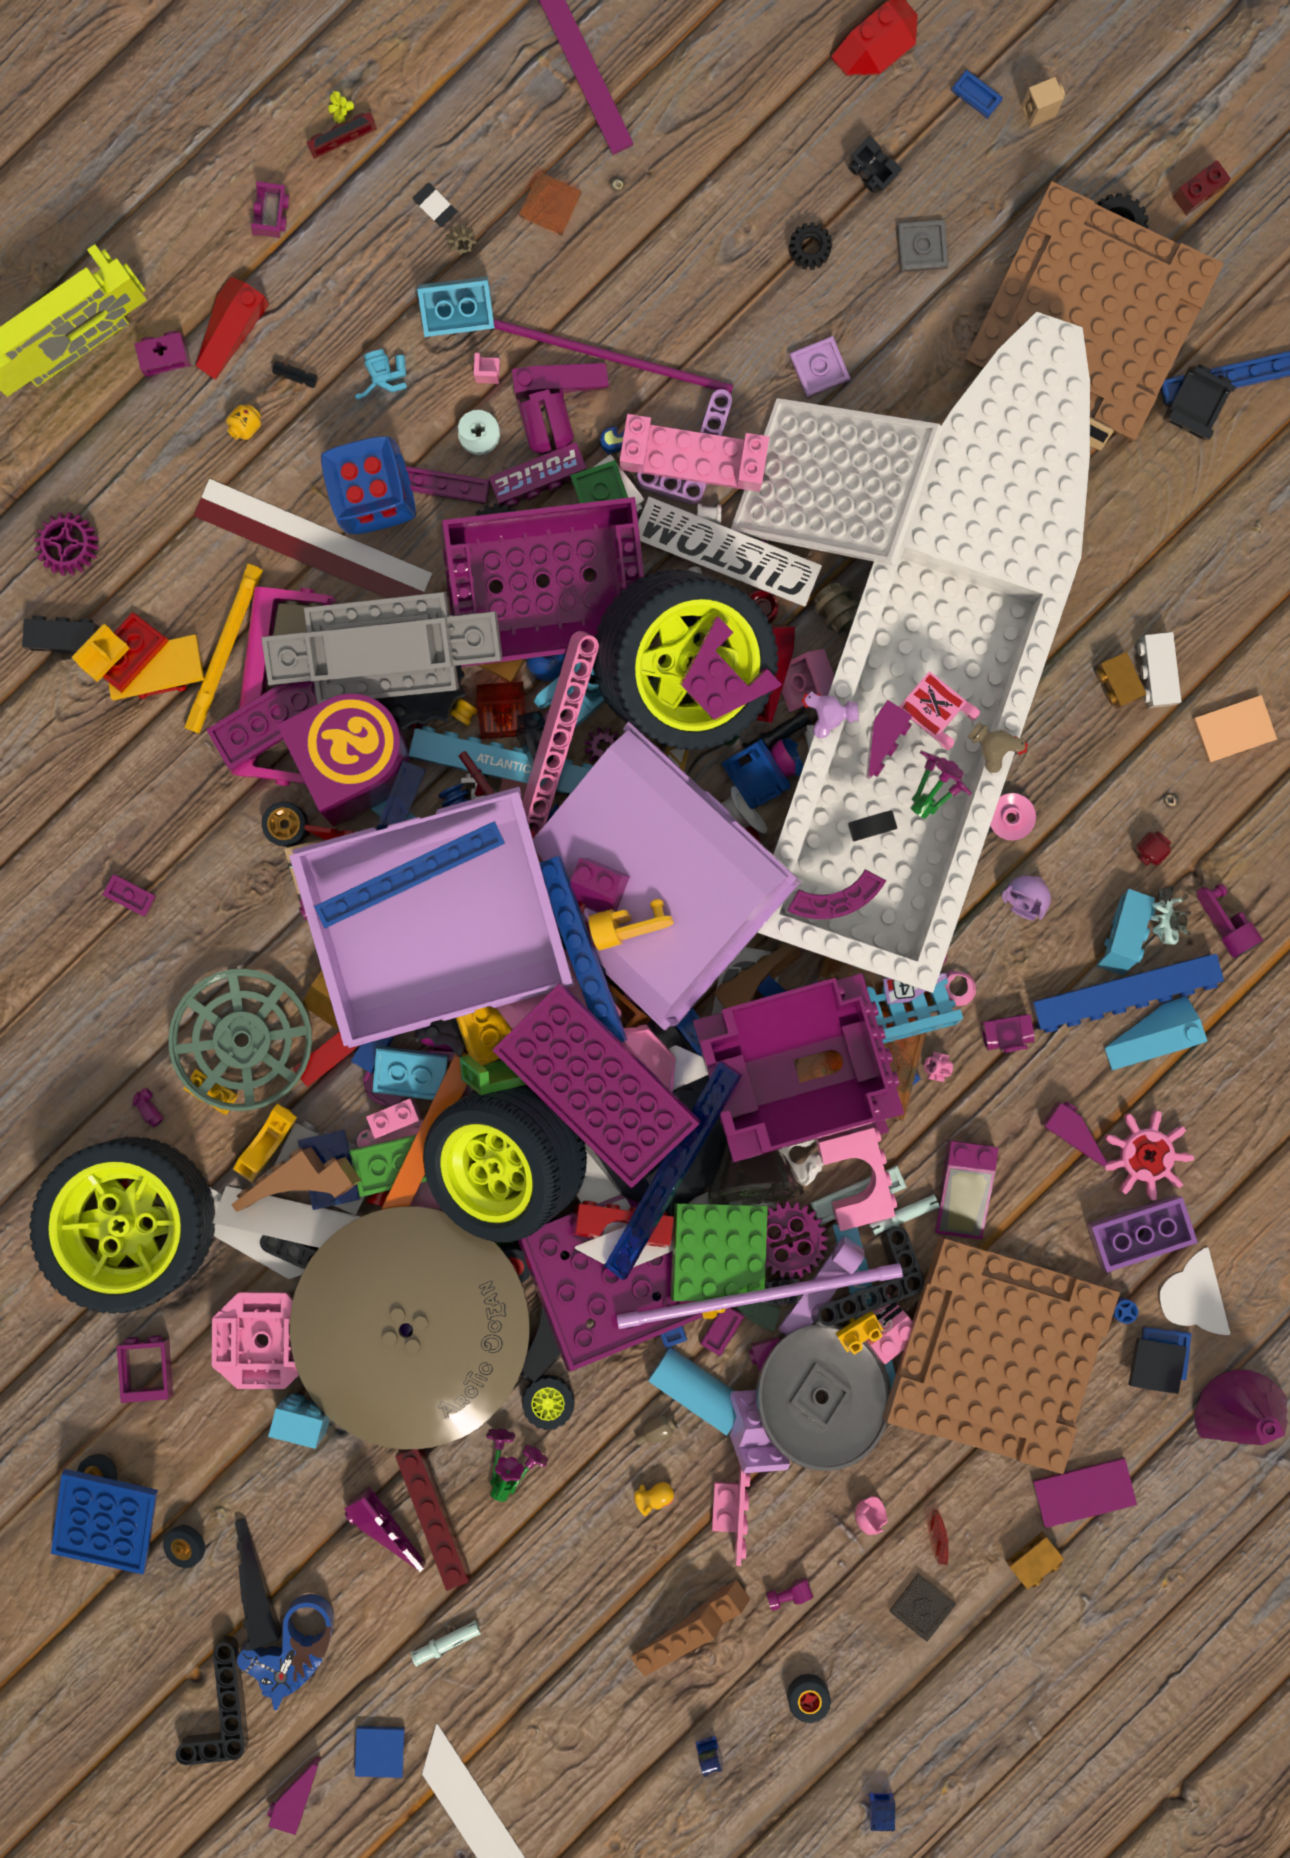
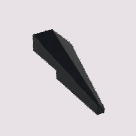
(257, 1603)

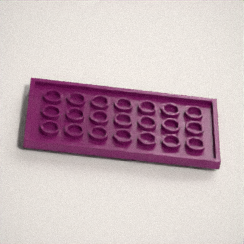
(596, 1085)

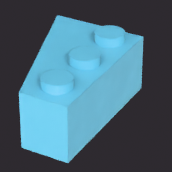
(1128, 932)

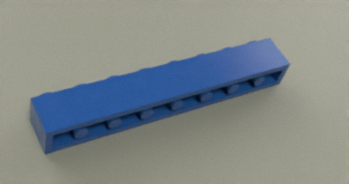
(1126, 992)

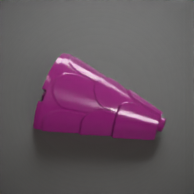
(1242, 1409)

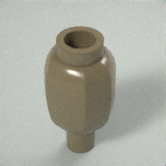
(657, 1430)

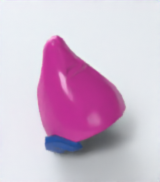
(787, 757)

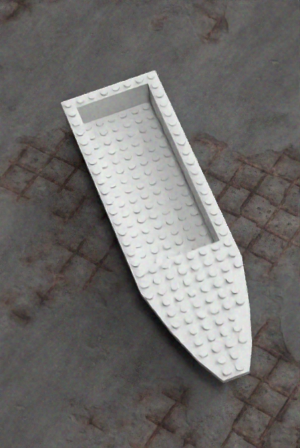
(977, 609)

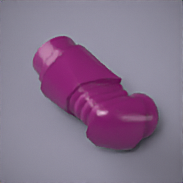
(147, 1108)

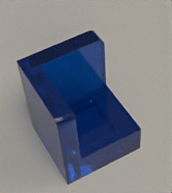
(881, 1812)

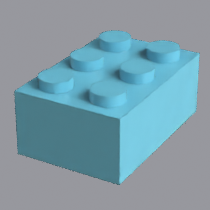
(299, 1421)

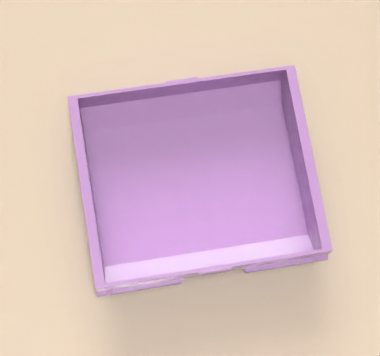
(676, 847)
(443, 945)

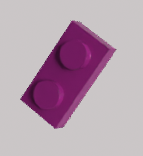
(129, 895)

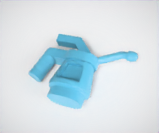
(379, 369)

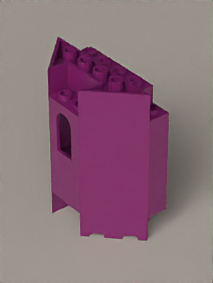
(764, 1038)

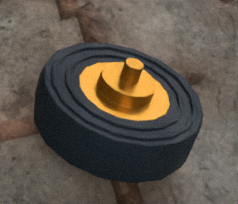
(98, 1465)
(184, 1546)

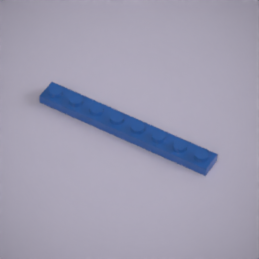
(409, 874)
(580, 946)

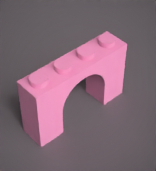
(875, 1201)

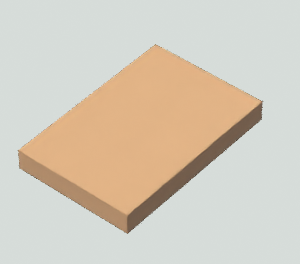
(1235, 728)

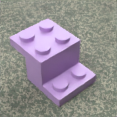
(749, 1438)

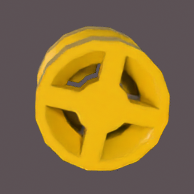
(463, 712)

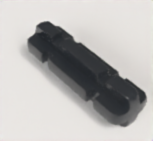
(295, 374)

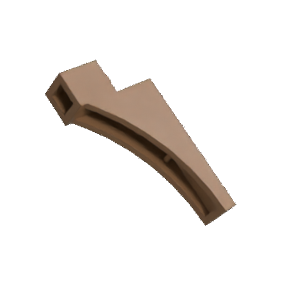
(744, 986)
(301, 1172)
(694, 1630)

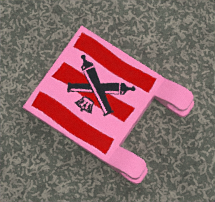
(935, 706)

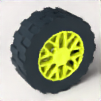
(548, 1402)

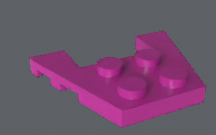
(715, 683)

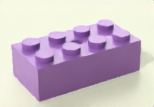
(1164, 1228)

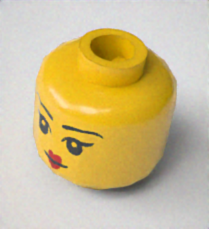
(243, 422)

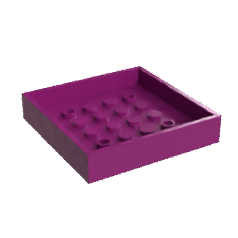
(587, 1290)

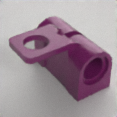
(1008, 1033)

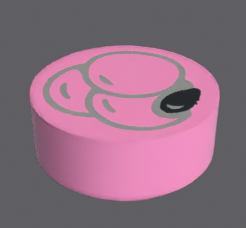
(367, 1138)

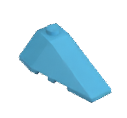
(1164, 1031)

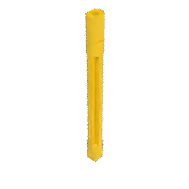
(223, 649)

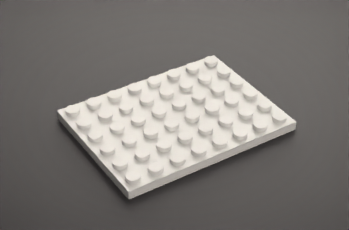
(838, 480)

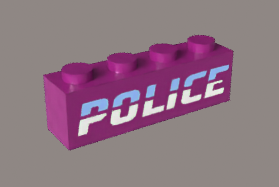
(537, 475)

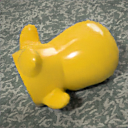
(657, 1497)

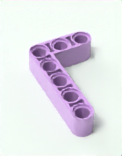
(657, 486)
(843, 1260)

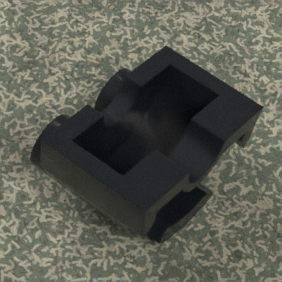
(873, 165)

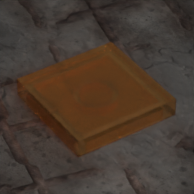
(550, 203)

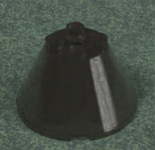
(754, 1179)

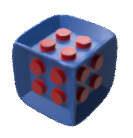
(368, 485)

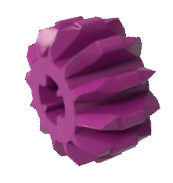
(596, 742)

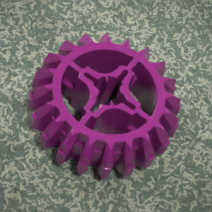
(47, 540)

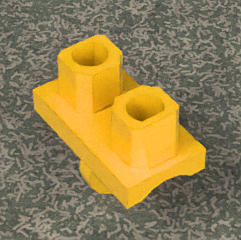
(859, 1331)

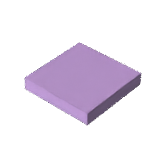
(819, 367)

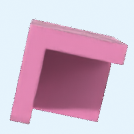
(486, 369)

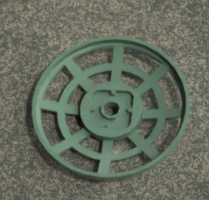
(225, 1039)

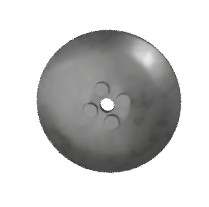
(851, 1415)

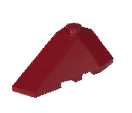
(785, 643)

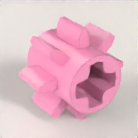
(938, 1066)

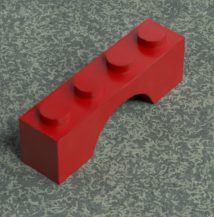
(592, 1219)

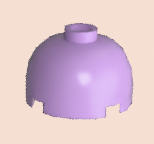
(1028, 896)

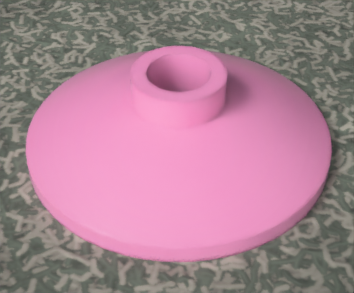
(1024, 817)

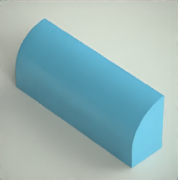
(694, 1389)

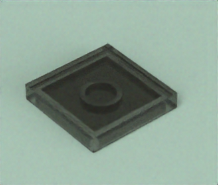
(922, 1607)

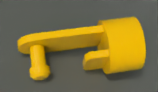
(606, 927)

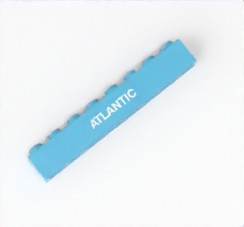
(491, 758)

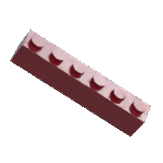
(433, 1517)

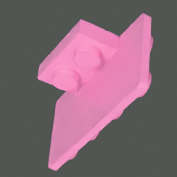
(728, 1511)

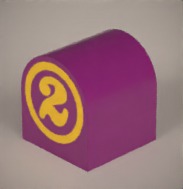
(346, 753)

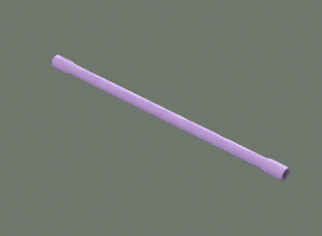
(637, 1318)

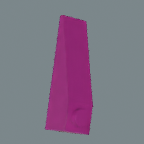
(552, 377)

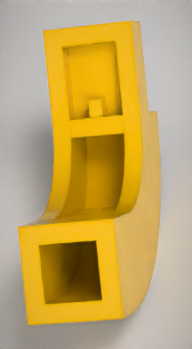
(265, 1143)

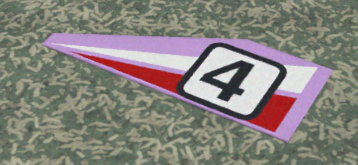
(900, 992)

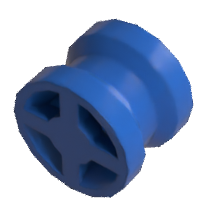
(1128, 1314)

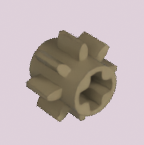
(461, 238)

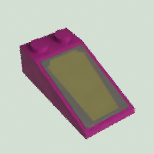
(966, 1188)

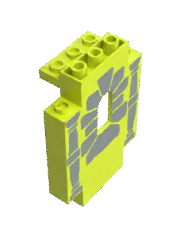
(36, 339)

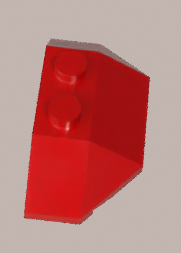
(878, 40)

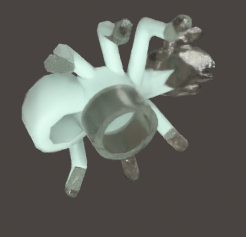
(1171, 920)

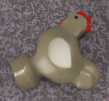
(996, 745)

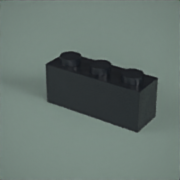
(56, 635)

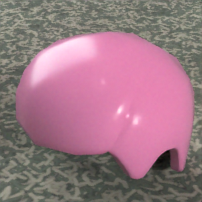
(871, 1515)

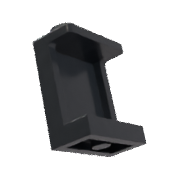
(1198, 401)

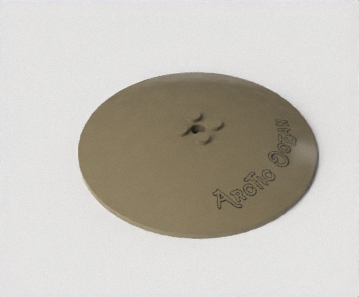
(464, 1319)

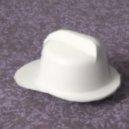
(742, 813)

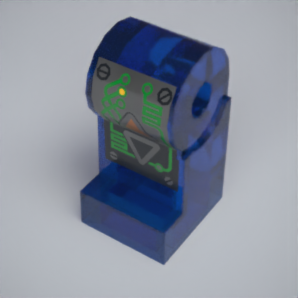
(709, 1756)

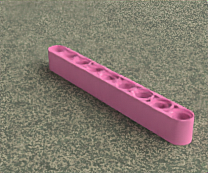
(555, 724)

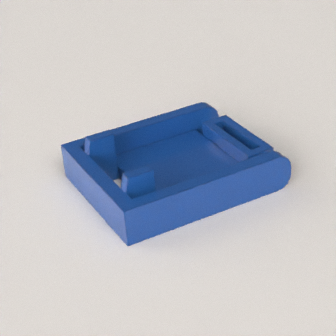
(758, 779)

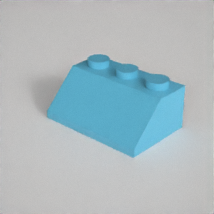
(456, 306)

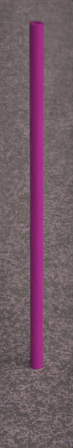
(612, 356)

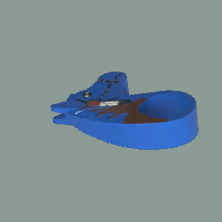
(290, 1666)

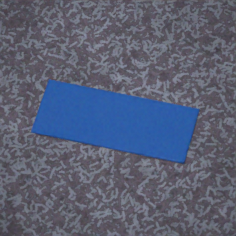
(770, 987)

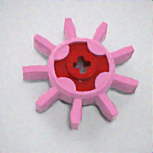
(1161, 1156)

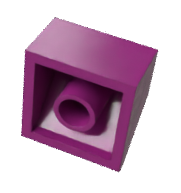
(598, 885)

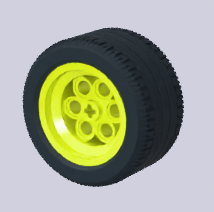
(503, 1163)

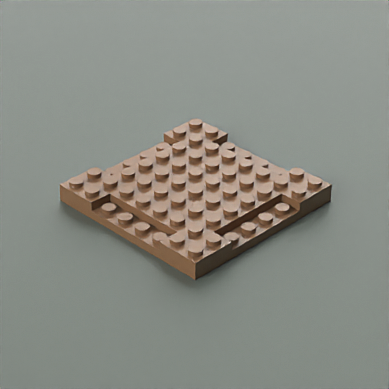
(1118, 283)
(1000, 1354)

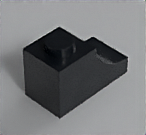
(529, 734)

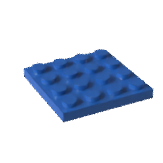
(104, 1521)

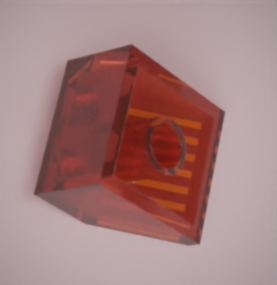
(498, 708)

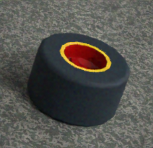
(810, 1708)

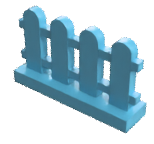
(920, 1010)

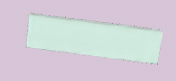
(824, 1207)

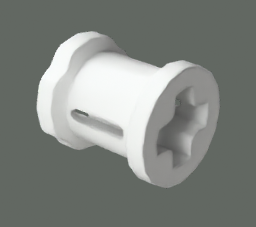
(710, 513)

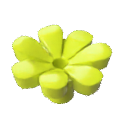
(339, 107)

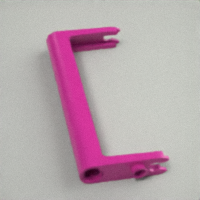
(255, 674)

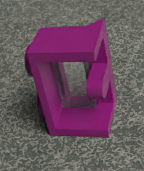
(269, 210)

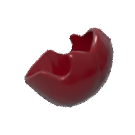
(767, 602)

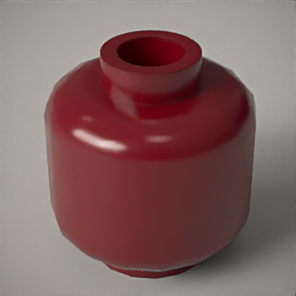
(1153, 848)

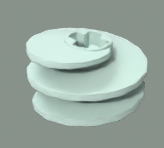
(468, 428)

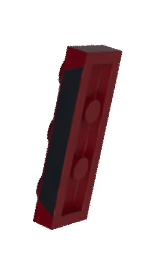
(341, 134)

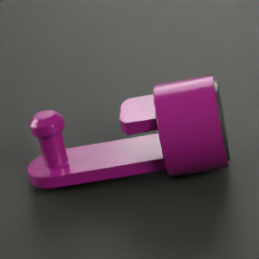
(1238, 933)

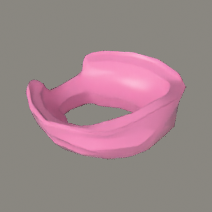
(971, 989)

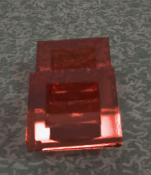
(938, 1531)

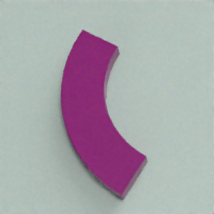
(839, 903)

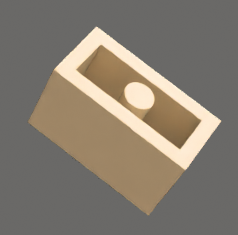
(1043, 101)

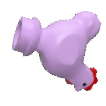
(829, 712)

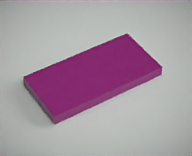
(1084, 1492)

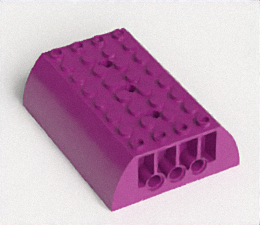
(537, 542)

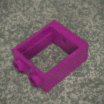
(149, 1393)

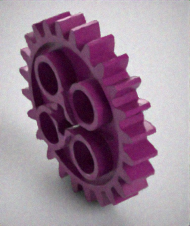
(797, 1260)

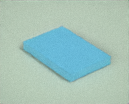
(408, 1072)

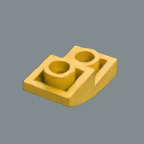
(217, 1091)

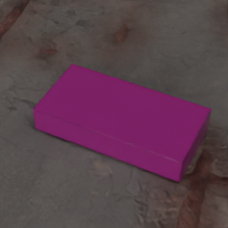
(721, 1330)

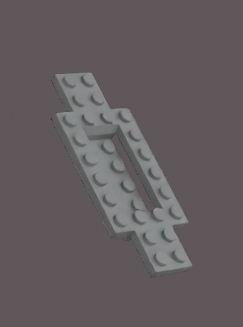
(383, 657)

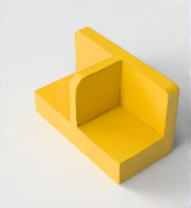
(100, 653)

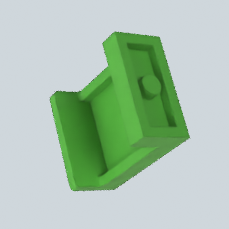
(488, 1077)

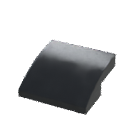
(1157, 1365)

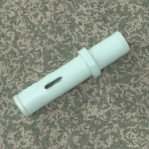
(905, 1214)
(445, 1643)

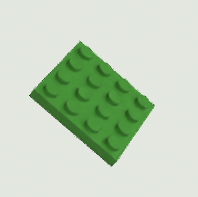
(718, 1250)

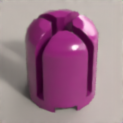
(557, 417)

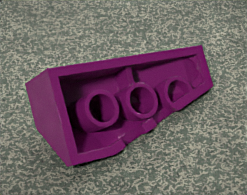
(376, 1521)

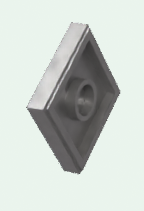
(922, 245)

